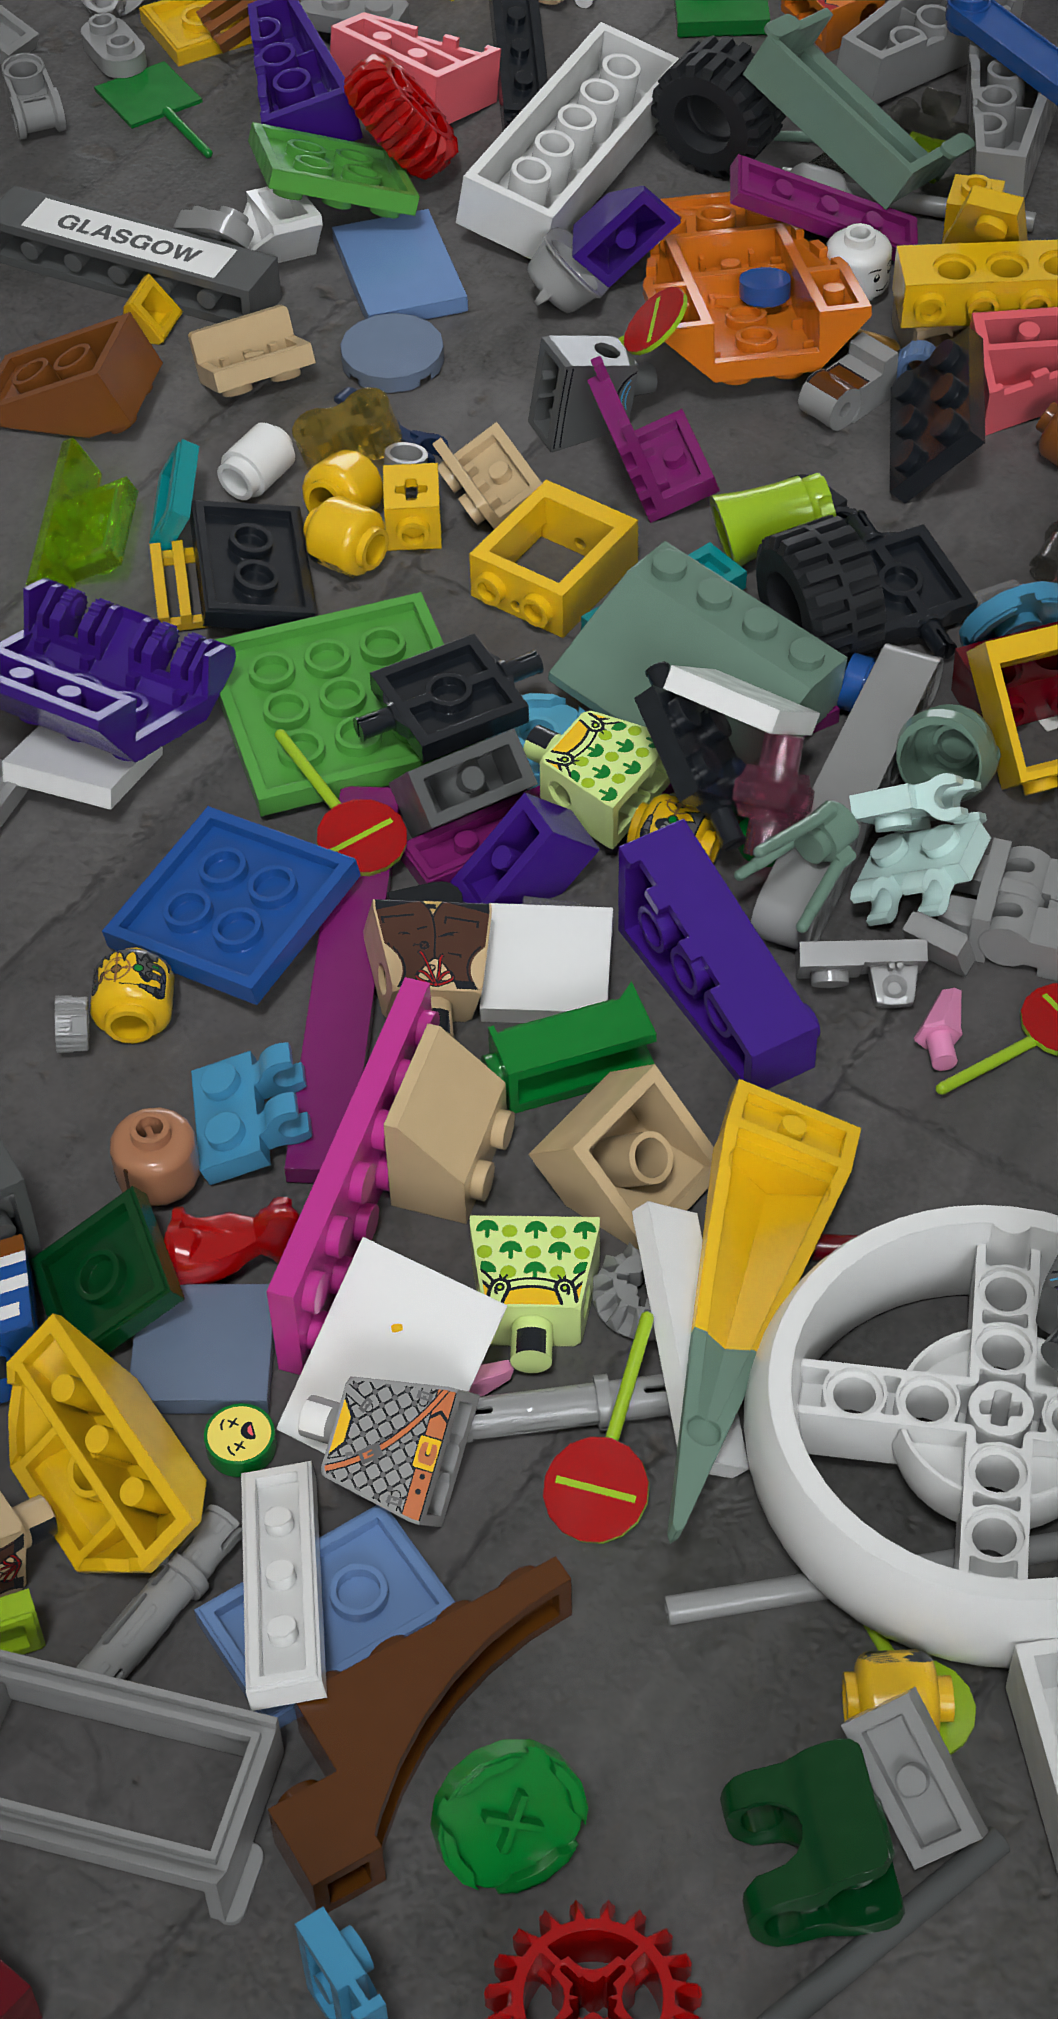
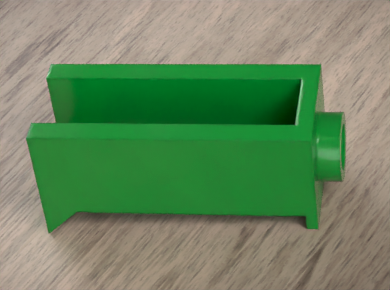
(570, 1050)

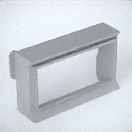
(234, 1863)

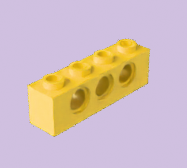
(951, 281)

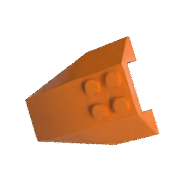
(743, 341)

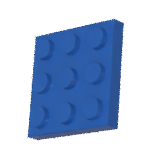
(233, 903)

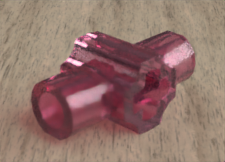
(774, 790)

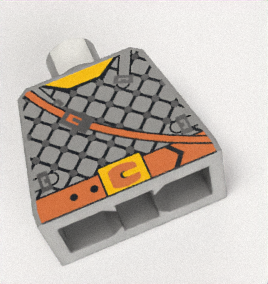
(394, 1443)

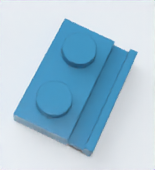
(337, 1969)

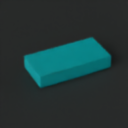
(174, 494)

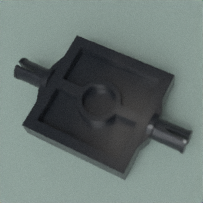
(917, 584)
(449, 697)
(694, 754)

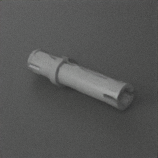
(566, 1407)
(165, 1594)

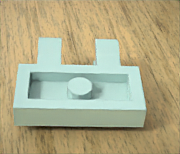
(912, 807)
(919, 863)

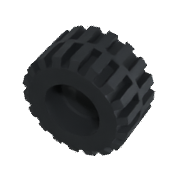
(712, 108)
(824, 584)

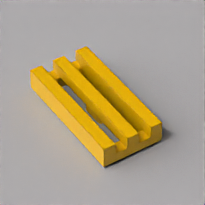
(179, 558)

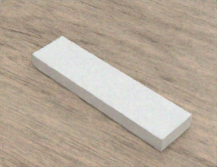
(670, 1261)
(282, 1587)

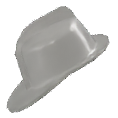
(560, 276)

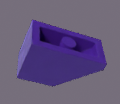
(620, 232)
(529, 854)

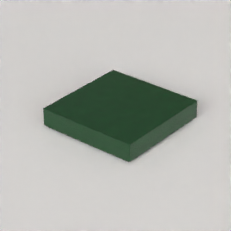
(109, 1272)

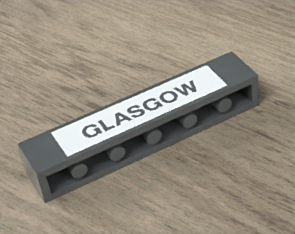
(117, 251)

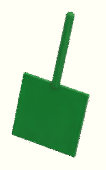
(151, 96)

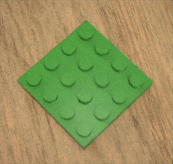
(312, 684)

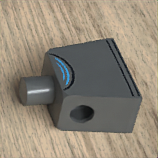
(562, 401)

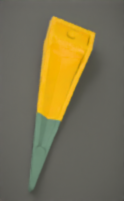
(765, 1210)

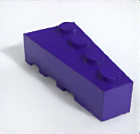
(297, 74)
(712, 958)

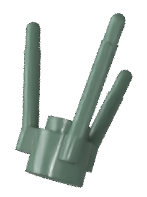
(818, 838)

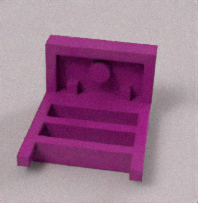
(659, 457)

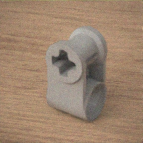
(31, 95)

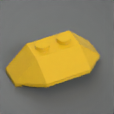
(98, 1454)

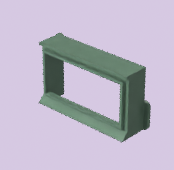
(842, 115)

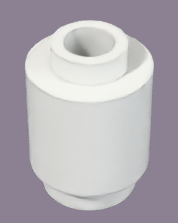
(256, 461)

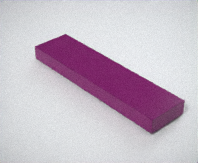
(813, 204)

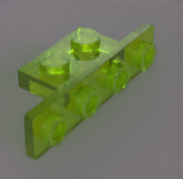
(82, 523)

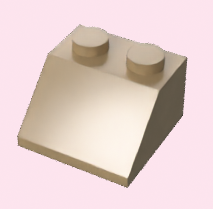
(445, 1129)
(626, 1148)

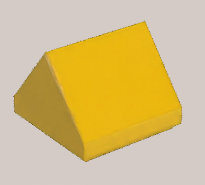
(153, 310)

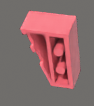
(453, 76)
(1018, 364)

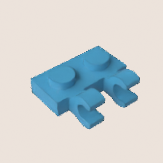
(231, 1115)

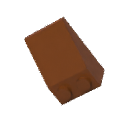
(80, 380)

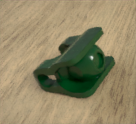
(845, 1856)

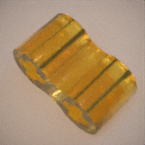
(358, 424)

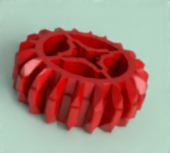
(400, 116)
(630, 1961)

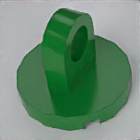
(508, 1815)

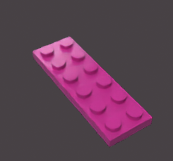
(346, 1189)

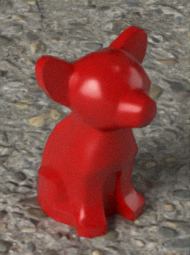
(221, 1244)

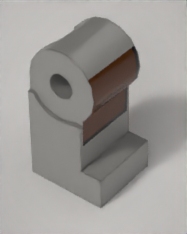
(852, 384)

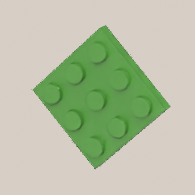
(332, 170)

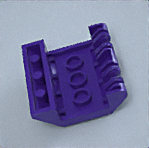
(110, 679)

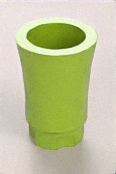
(755, 513)

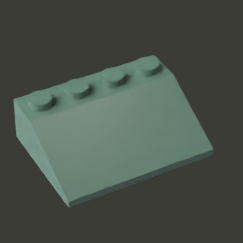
(694, 618)

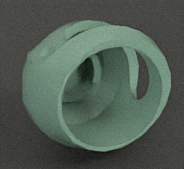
(947, 741)

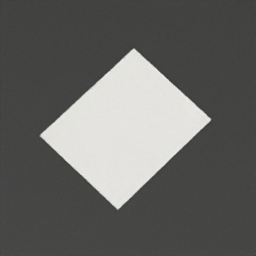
(440, 1342)

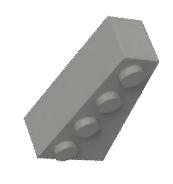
(904, 47)

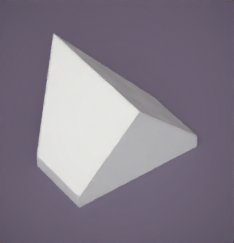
(282, 225)

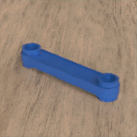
(1007, 41)

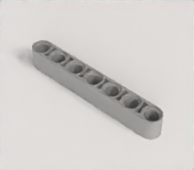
(859, 762)

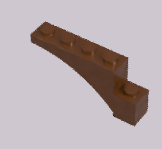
(386, 1718)

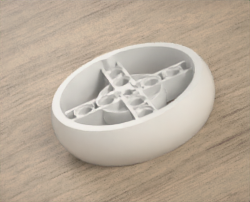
(984, 1432)

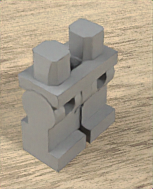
(1014, 908)

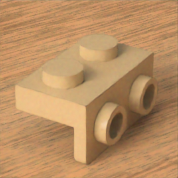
(249, 350)
(490, 473)

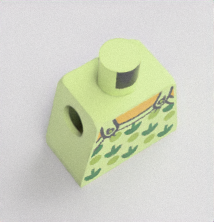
(598, 771)
(543, 1275)

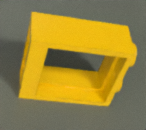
(573, 521)
(986, 670)

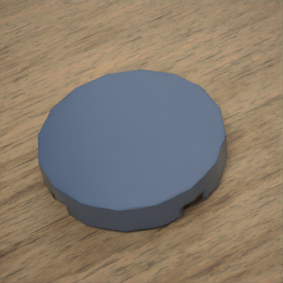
(392, 352)

